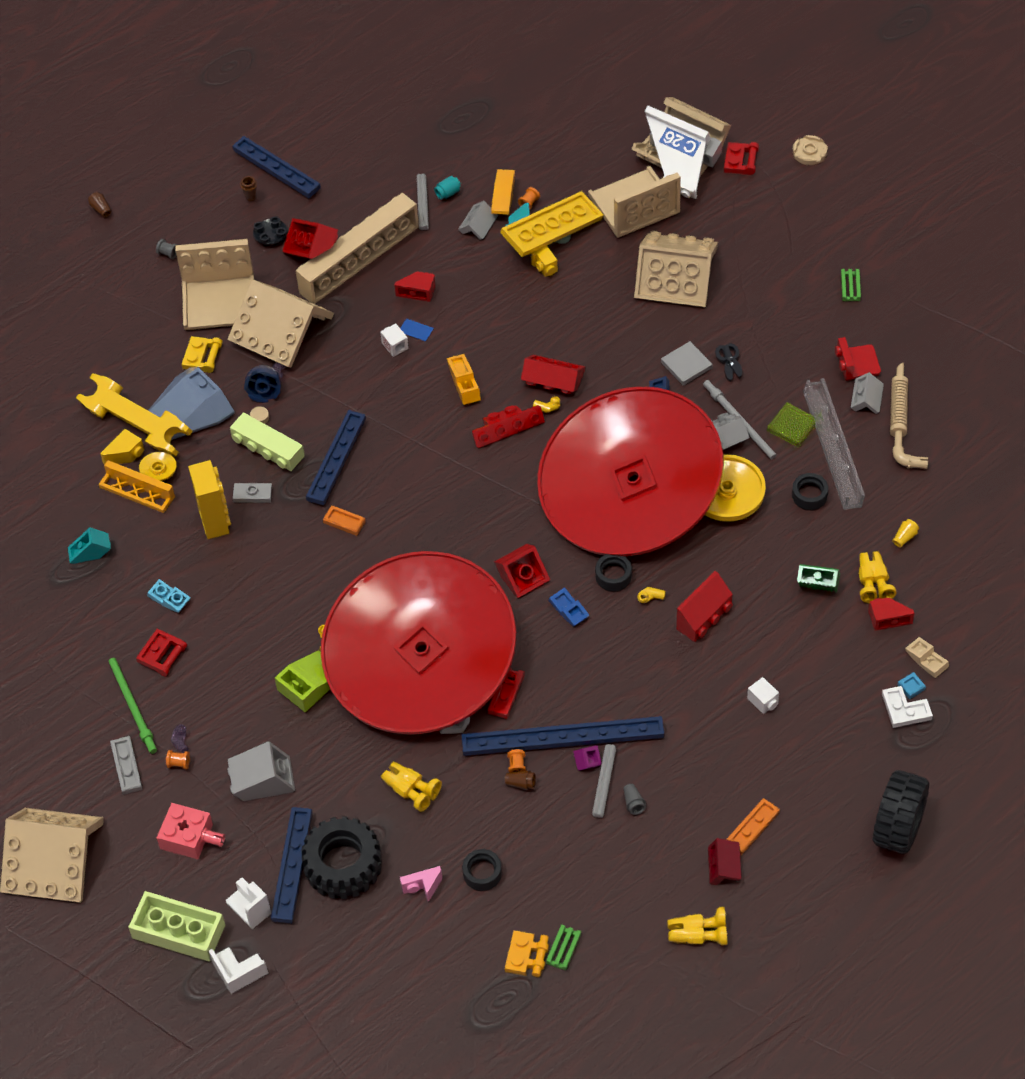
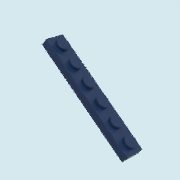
(276, 167)
(336, 457)
(291, 866)

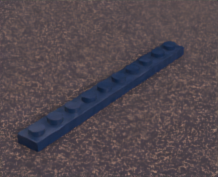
(563, 735)

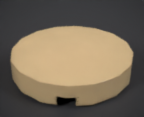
(809, 150)

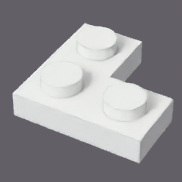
(905, 713)

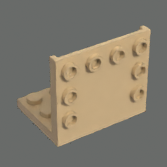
(638, 201)
(674, 268)
(214, 282)
(274, 322)
(46, 853)

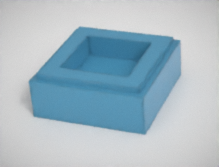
(912, 685)

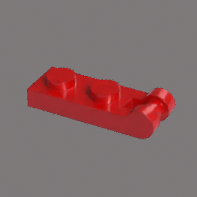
(506, 694)

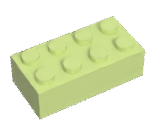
(176, 926)

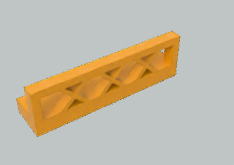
(143, 483)

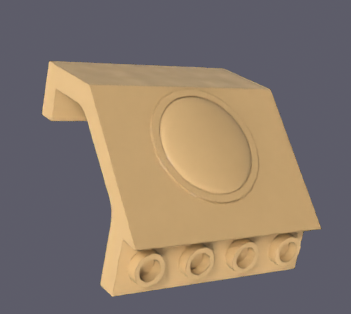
(678, 109)

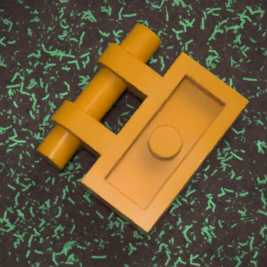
(520, 951)

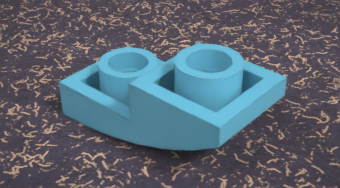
(168, 597)

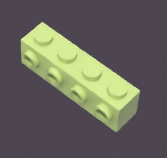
(267, 442)

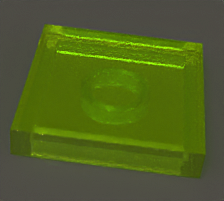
(792, 424)

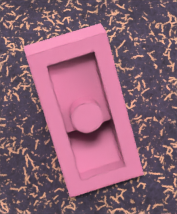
(426, 879)

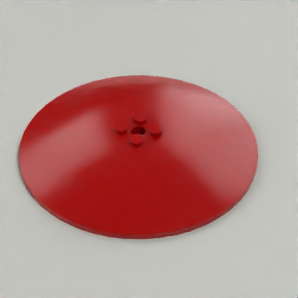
(625, 435)
(410, 603)

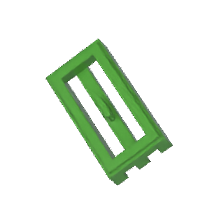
(850, 273)
(569, 932)

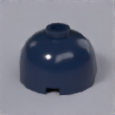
(262, 383)

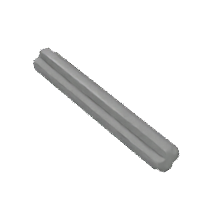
(422, 201)
(604, 781)

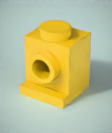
(545, 261)

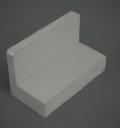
(478, 220)
(867, 393)

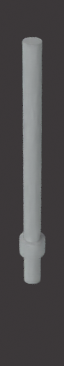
(718, 396)

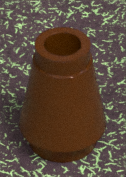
(249, 187)
(99, 203)
(523, 779)

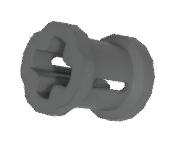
(166, 248)

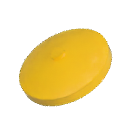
(740, 490)

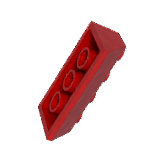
(309, 238)

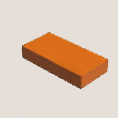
(344, 520)

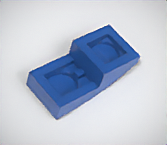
(569, 609)

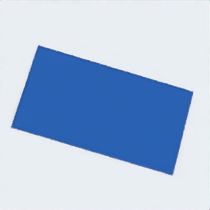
(416, 329)

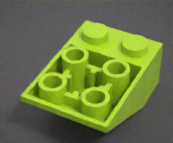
(303, 681)

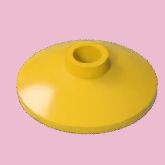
(158, 465)

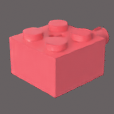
(187, 831)

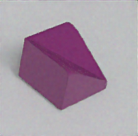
(587, 757)

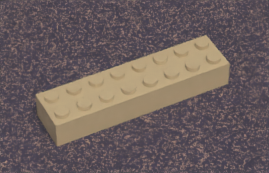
(357, 248)

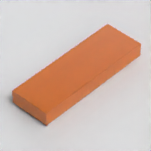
(754, 824)

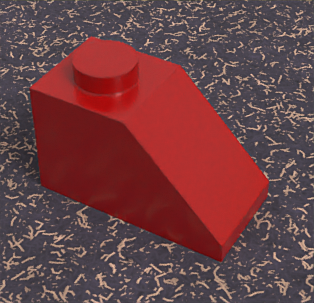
(416, 286)
(889, 613)

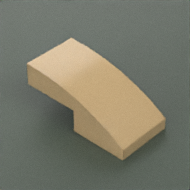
(924, 656)

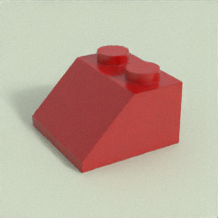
(522, 570)

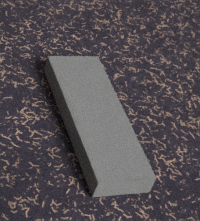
(126, 765)

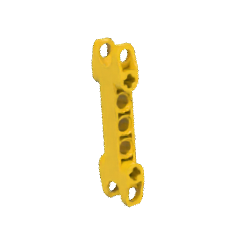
(159, 429)

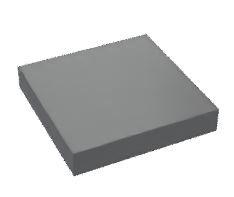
(686, 363)

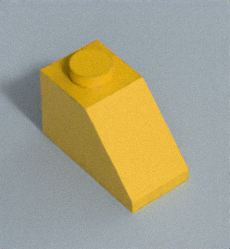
(123, 448)

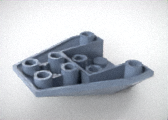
(194, 401)

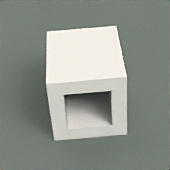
(394, 340)
(763, 695)

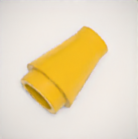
(906, 532)

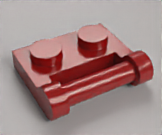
(735, 157)
(156, 648)

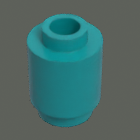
(447, 187)

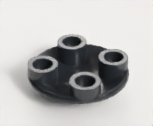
(270, 231)

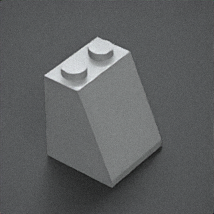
(260, 773)

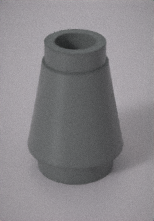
(634, 801)

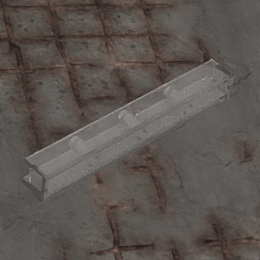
(834, 444)

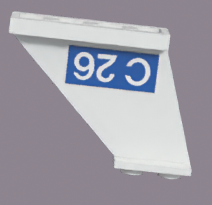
(678, 148)

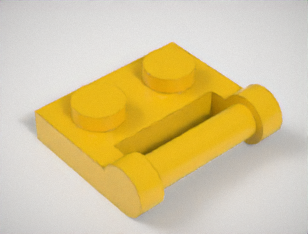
(196, 353)

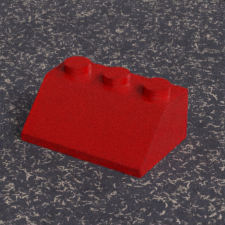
(552, 373)
(704, 607)

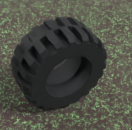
(900, 811)
(338, 834)

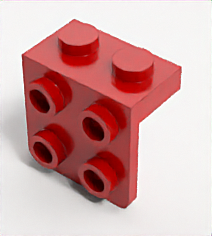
(856, 360)

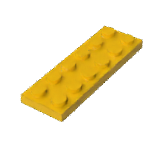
(551, 223)

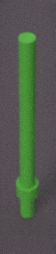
(145, 734)

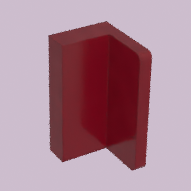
(724, 860)

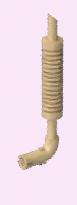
(898, 421)

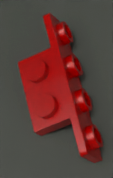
(506, 423)

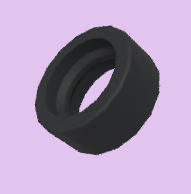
(810, 479)
(613, 584)
(482, 855)

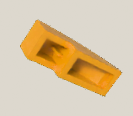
(503, 191)
(464, 379)

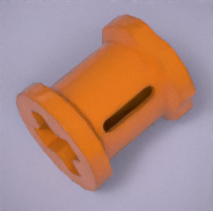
(530, 197)
(178, 759)
(516, 760)

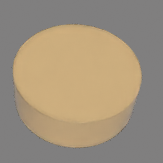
(260, 414)

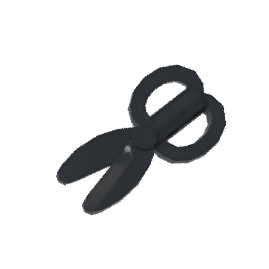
(730, 361)

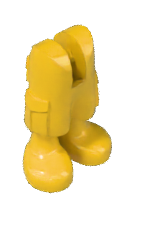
(874, 572)
(403, 782)
(691, 928)

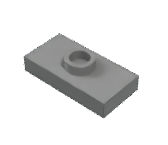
(252, 492)

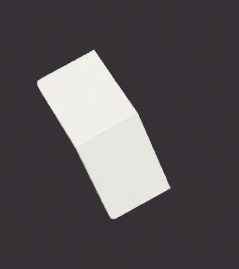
(249, 903)
(237, 974)

